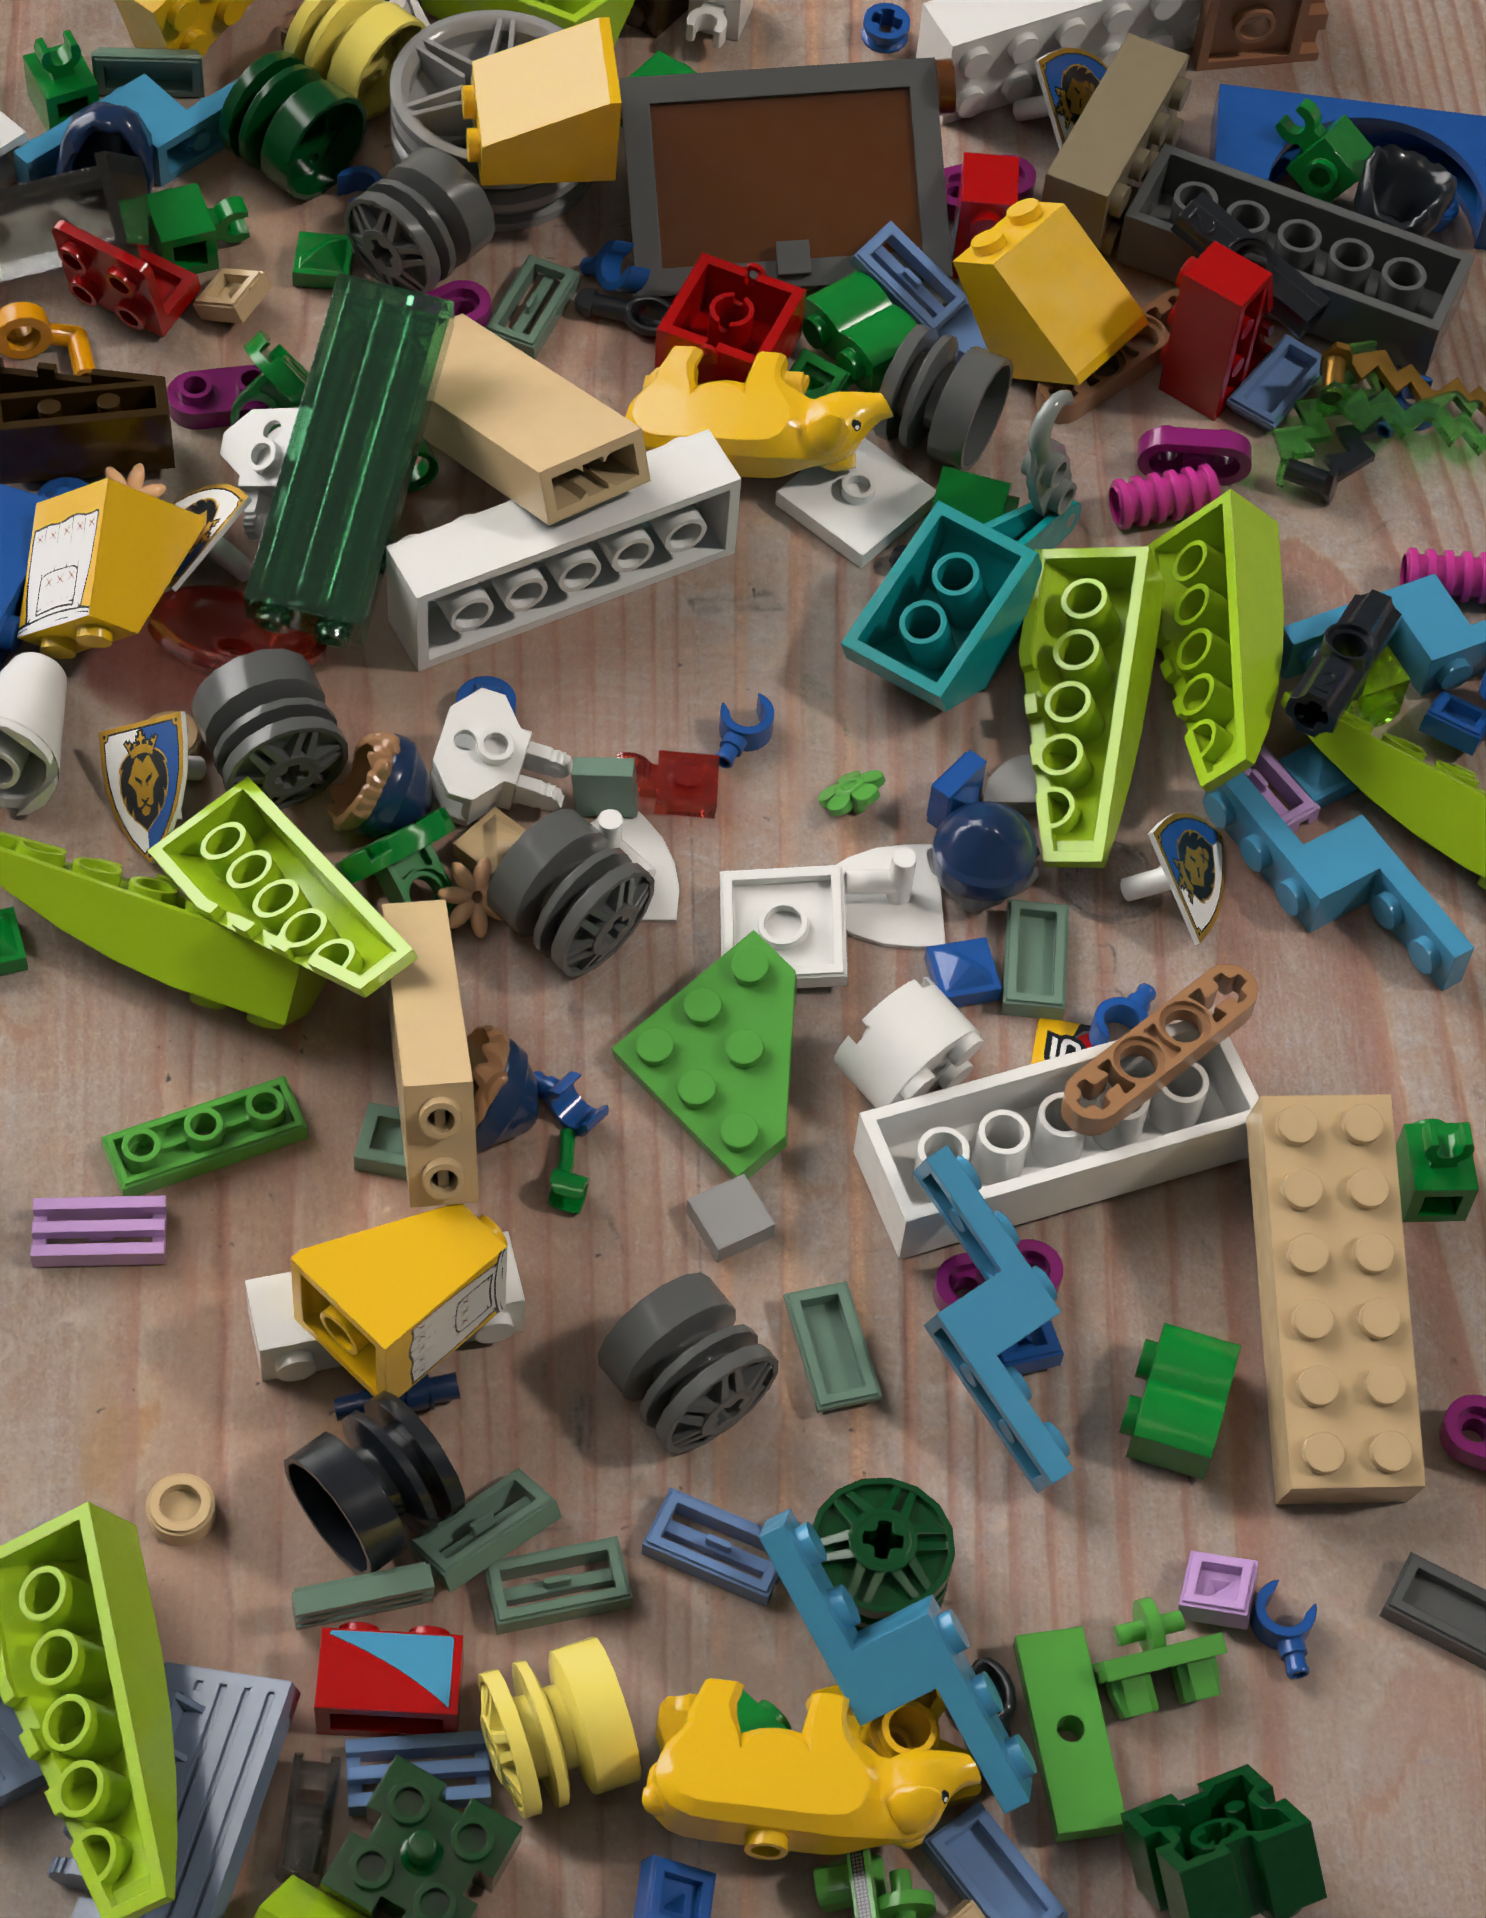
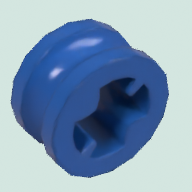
(887, 15)

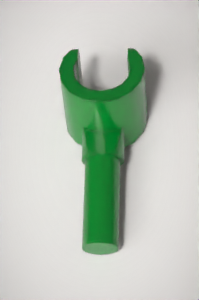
(567, 1188)

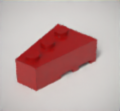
(1216, 329)

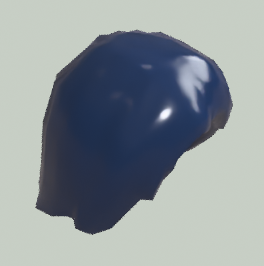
(105, 128)

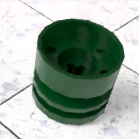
(292, 124)
(893, 1519)

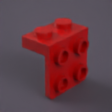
(139, 291)

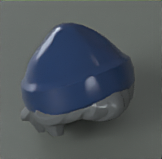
(984, 855)

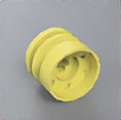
(353, 45)
(559, 1727)

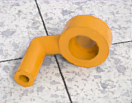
(27, 333)

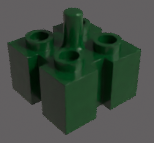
(421, 1851)
(1225, 1851)

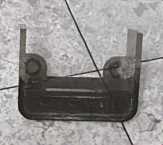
(99, 199)

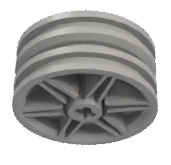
(429, 106)

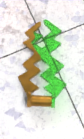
(1429, 407)

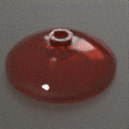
(210, 627)

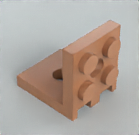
(1281, 36)

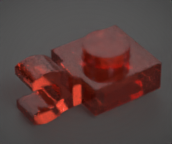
(679, 782)

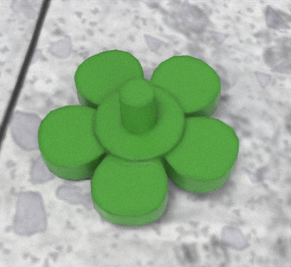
(852, 791)

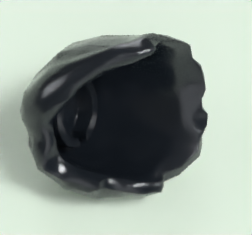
(1404, 190)

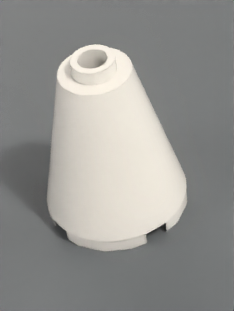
(30, 730)

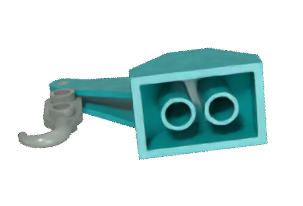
(966, 585)

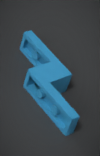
(178, 135)
(1430, 643)
(1338, 876)
(994, 1317)
(899, 1658)

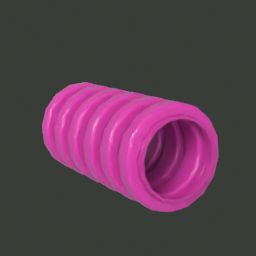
(1162, 496)
(1461, 575)

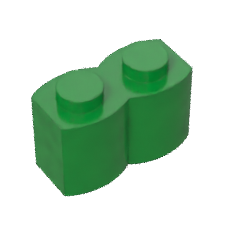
(856, 327)
(1182, 1400)

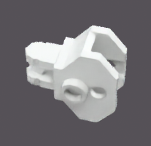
(258, 459)
(483, 760)

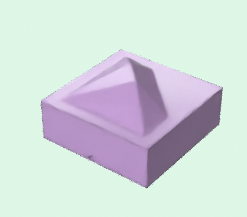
(1218, 1590)

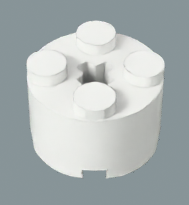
(910, 1046)

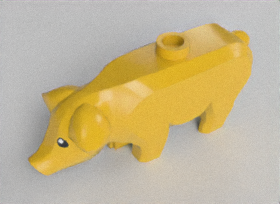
(760, 424)
(791, 1787)

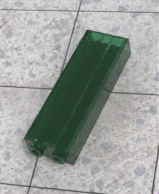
(349, 462)

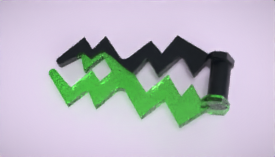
(1295, 440)

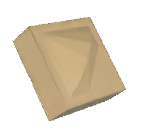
(232, 295)
(487, 838)

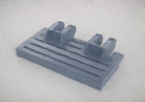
(225, 1755)

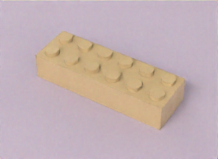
(1334, 1300)

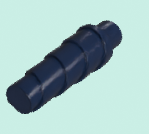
(419, 1397)

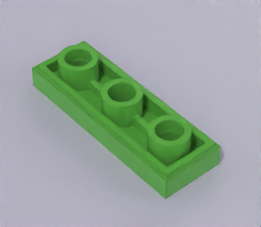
(172, 1151)
(1064, 1697)

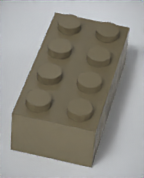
(1119, 138)

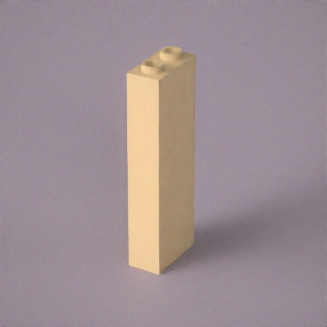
(530, 428)
(432, 1060)

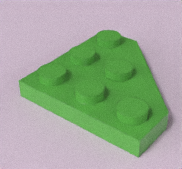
(724, 1056)

